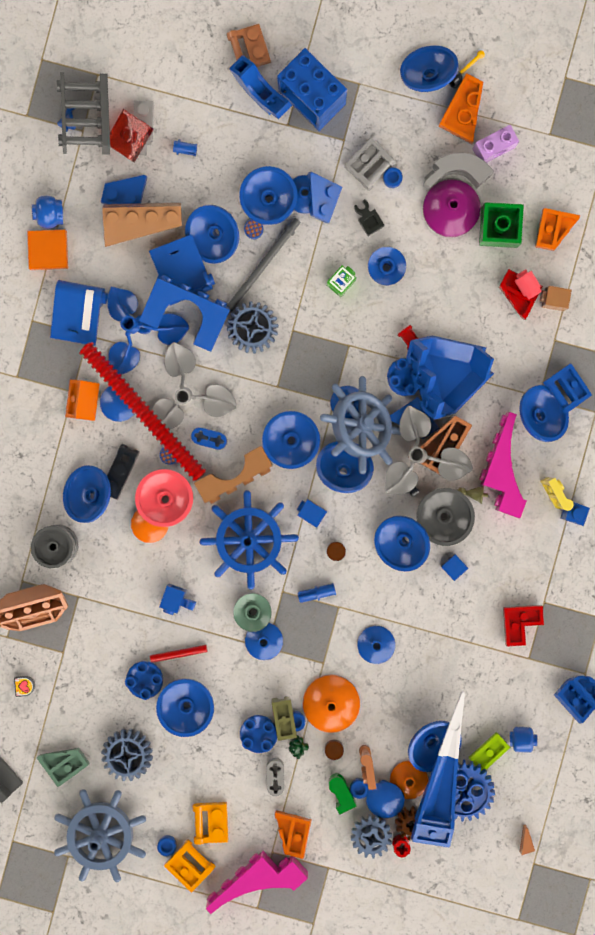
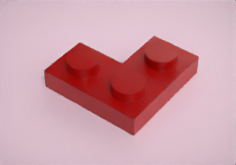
(517, 618)

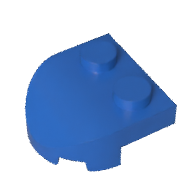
(578, 697)

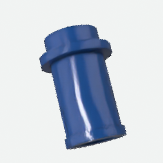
(184, 148)

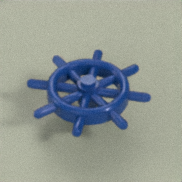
(249, 540)

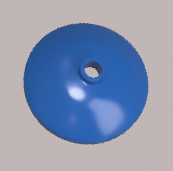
(429, 68)
(263, 183)
(203, 225)
(543, 414)
(291, 425)
(330, 466)
(86, 494)
(397, 551)
(183, 720)
(426, 745)

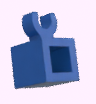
(174, 599)

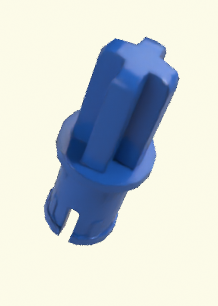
(316, 593)

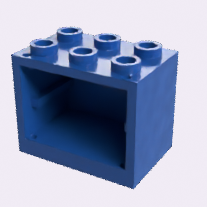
(312, 89)

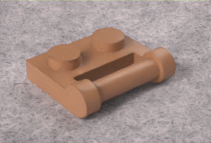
(254, 44)
(367, 769)

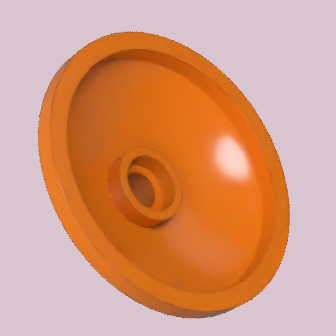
(326, 691)

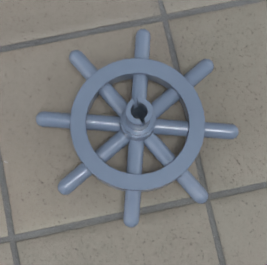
(361, 424)
(100, 836)

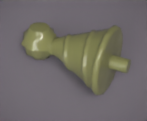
(476, 493)

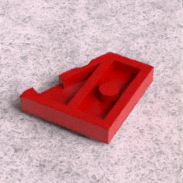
(514, 295)

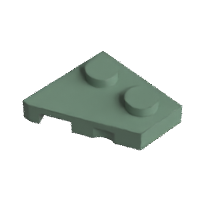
(63, 764)

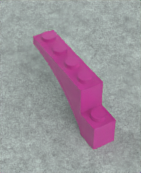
(499, 470)
(259, 875)

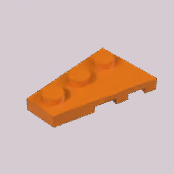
(463, 110)

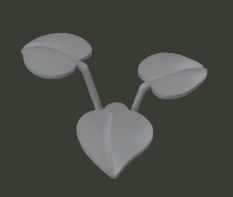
(217, 399)
(400, 477)

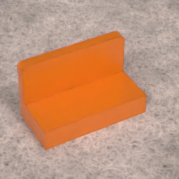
(82, 400)

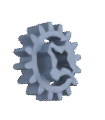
(364, 833)

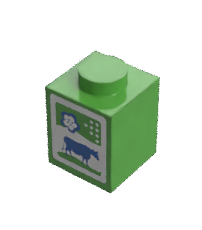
(341, 280)

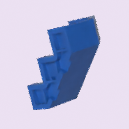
(447, 373)

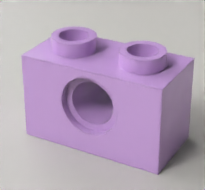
(496, 144)

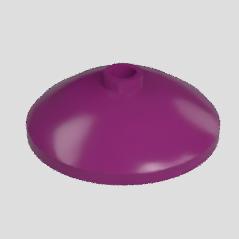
(448, 220)

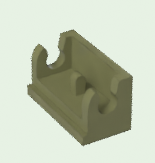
(284, 718)

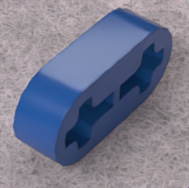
(207, 443)

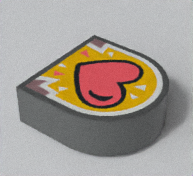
(23, 686)

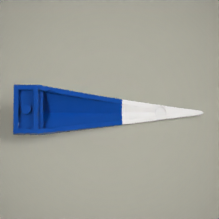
(436, 810)

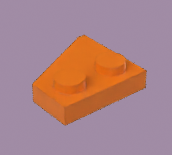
(553, 228)

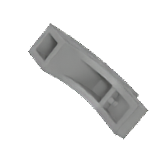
(464, 164)

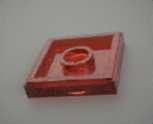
(129, 135)

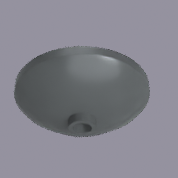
(459, 516)

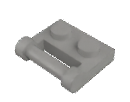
(365, 159)

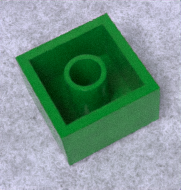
(501, 225)

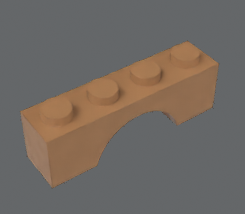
(212, 487)

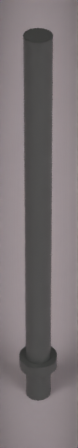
(289, 231)

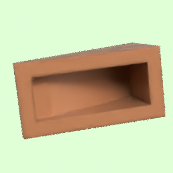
(526, 842)

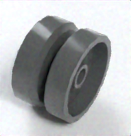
(46, 538)

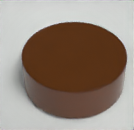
(336, 551)
(334, 749)

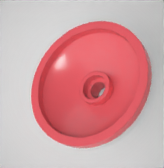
(154, 488)

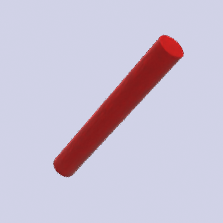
(178, 653)

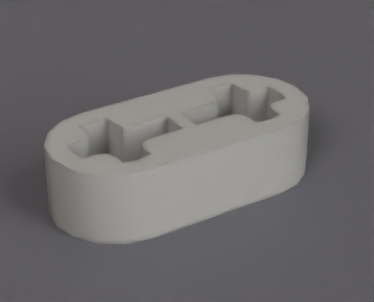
(270, 777)

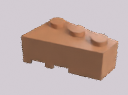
(447, 436)

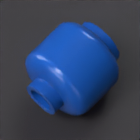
(523, 739)

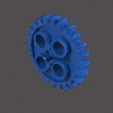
(479, 798)

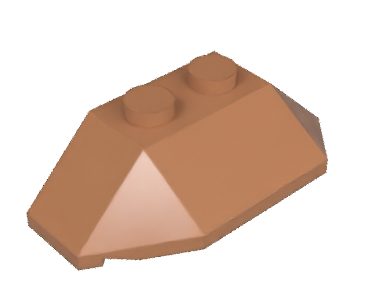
(31, 607)

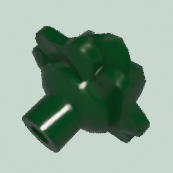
(297, 747)

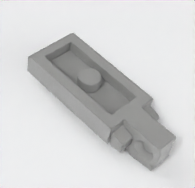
(145, 112)

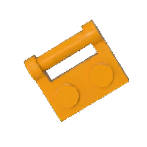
(216, 822)
(185, 870)

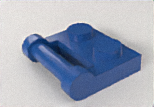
(571, 384)

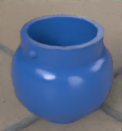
(48, 211)

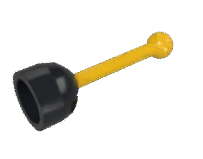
(458, 78)

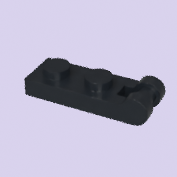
(121, 470)

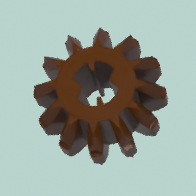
(403, 820)

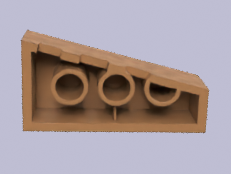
(134, 221)

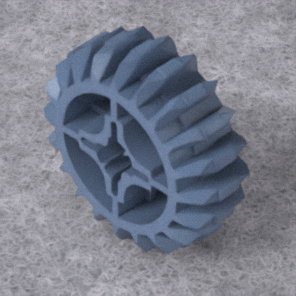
(237, 323)
(111, 758)

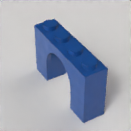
(166, 292)

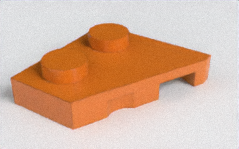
(294, 833)

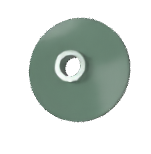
(252, 622)

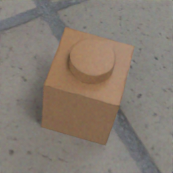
(555, 298)

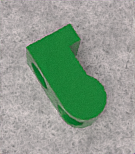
(340, 788)

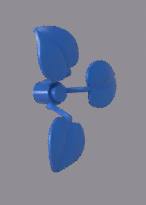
(120, 306)

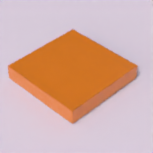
(47, 249)

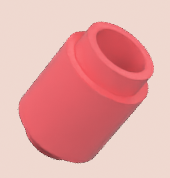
(528, 284)

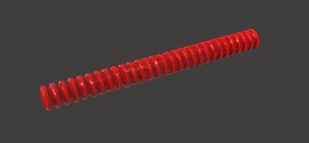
(142, 411)

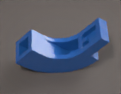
(258, 88)

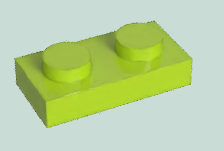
(489, 751)

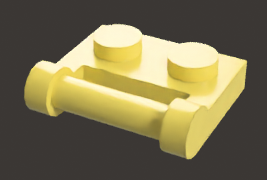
(555, 492)

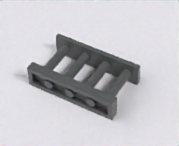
(101, 105)

